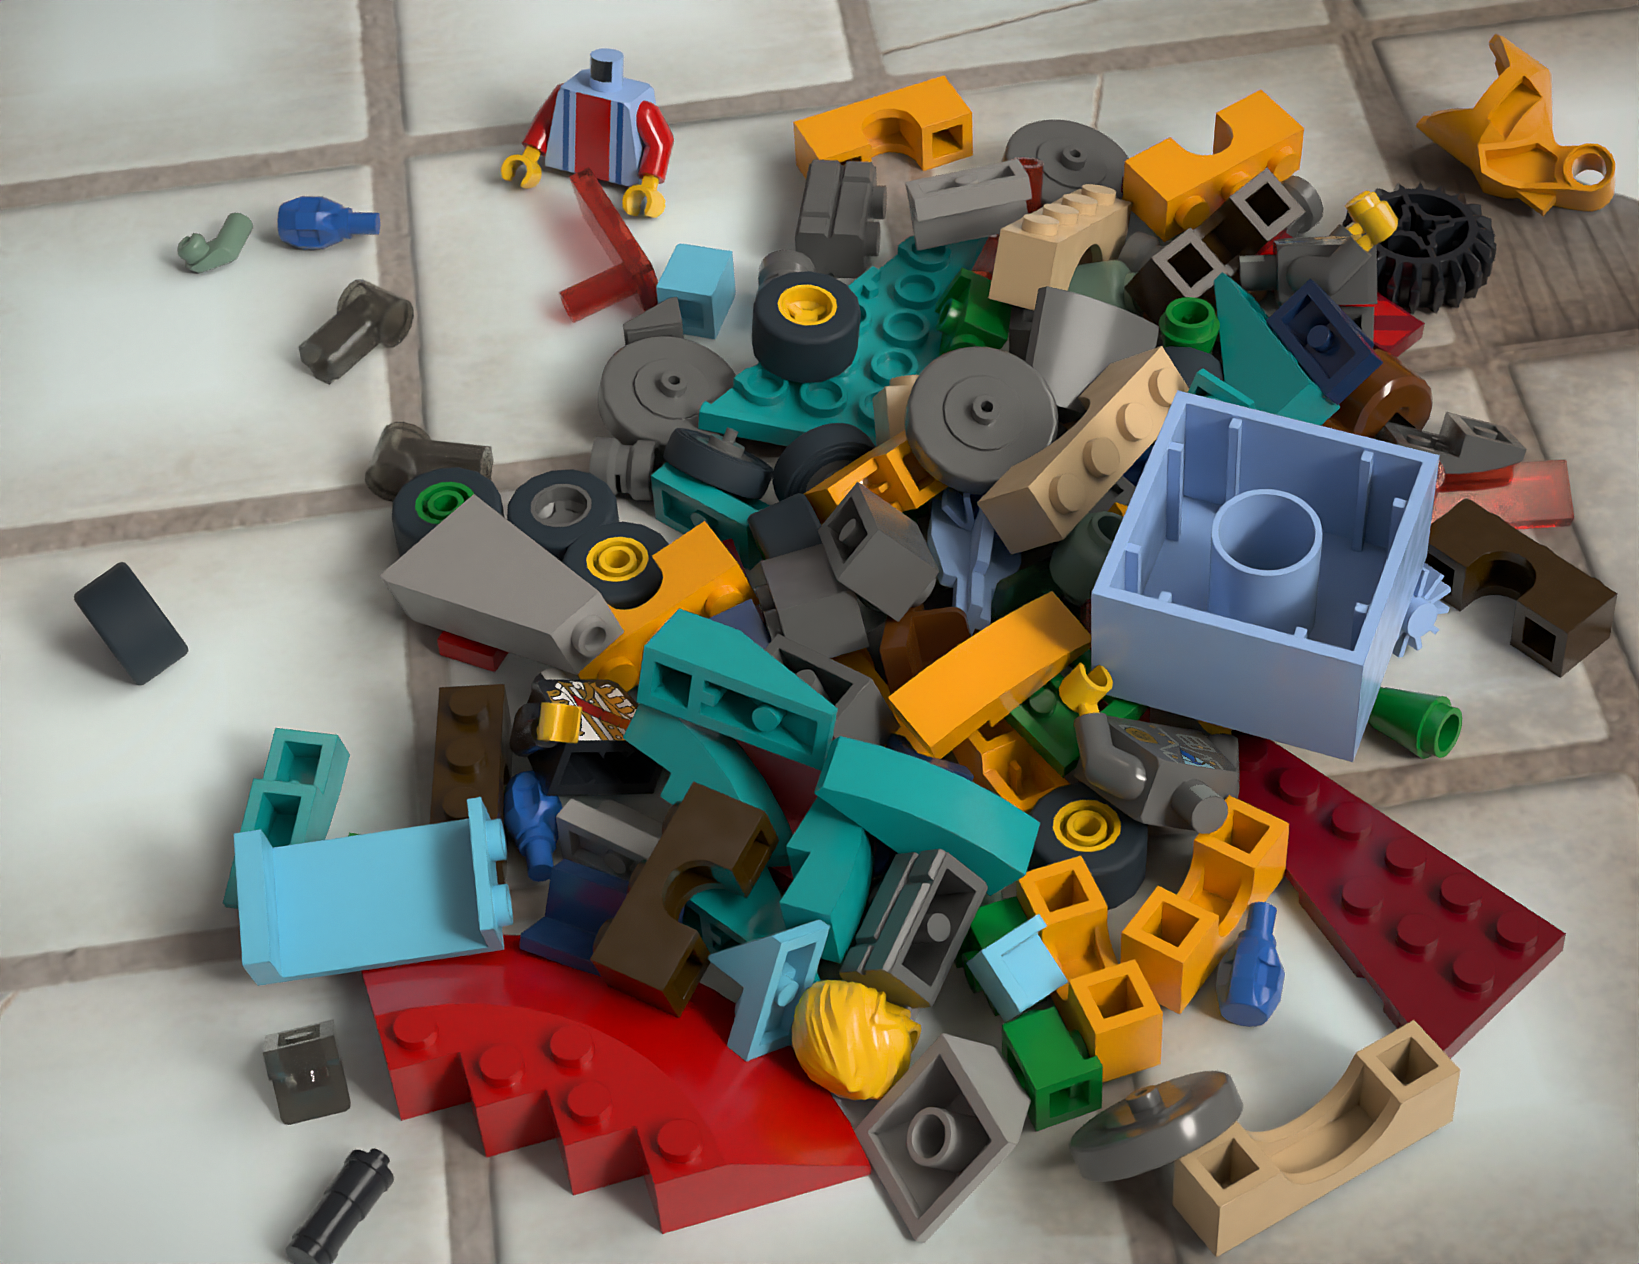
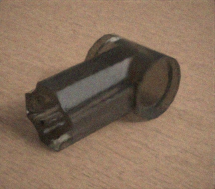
(362, 320)
(409, 451)

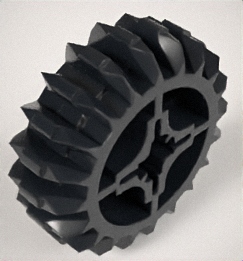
(1438, 249)

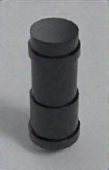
(341, 1208)

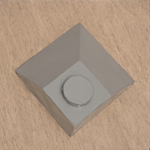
(944, 1129)

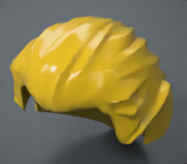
(850, 1040)

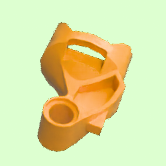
(1512, 140)

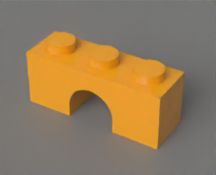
(918, 120)
(1183, 189)
(696, 578)
(1187, 933)
(1102, 998)

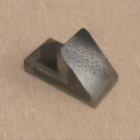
(307, 1072)

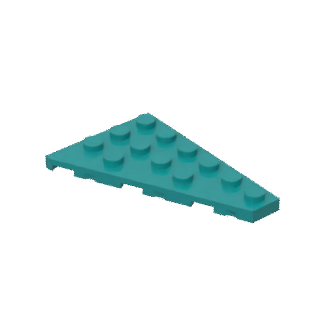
(894, 341)

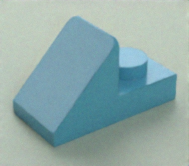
(774, 977)

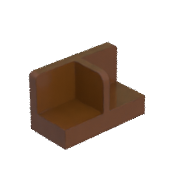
(920, 641)

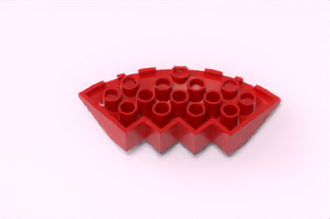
(611, 1081)

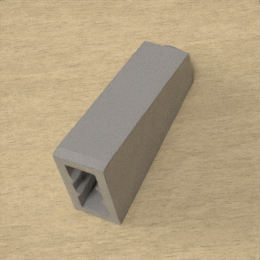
(501, 590)

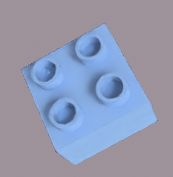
(1263, 573)

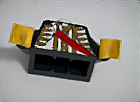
(576, 738)

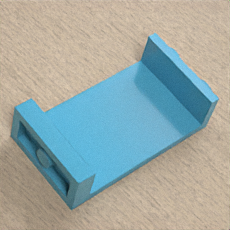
(371, 898)

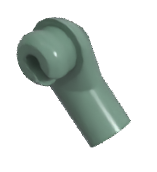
(223, 249)

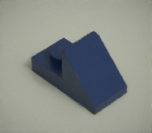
(1325, 341)

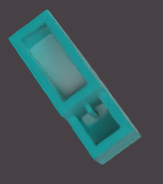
(707, 759)
(296, 792)
(928, 808)
(831, 876)

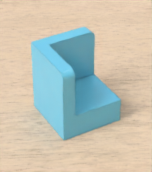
(704, 287)
(1017, 970)

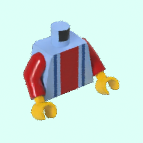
(601, 125)

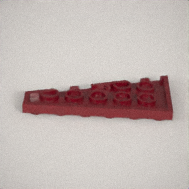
(1394, 906)

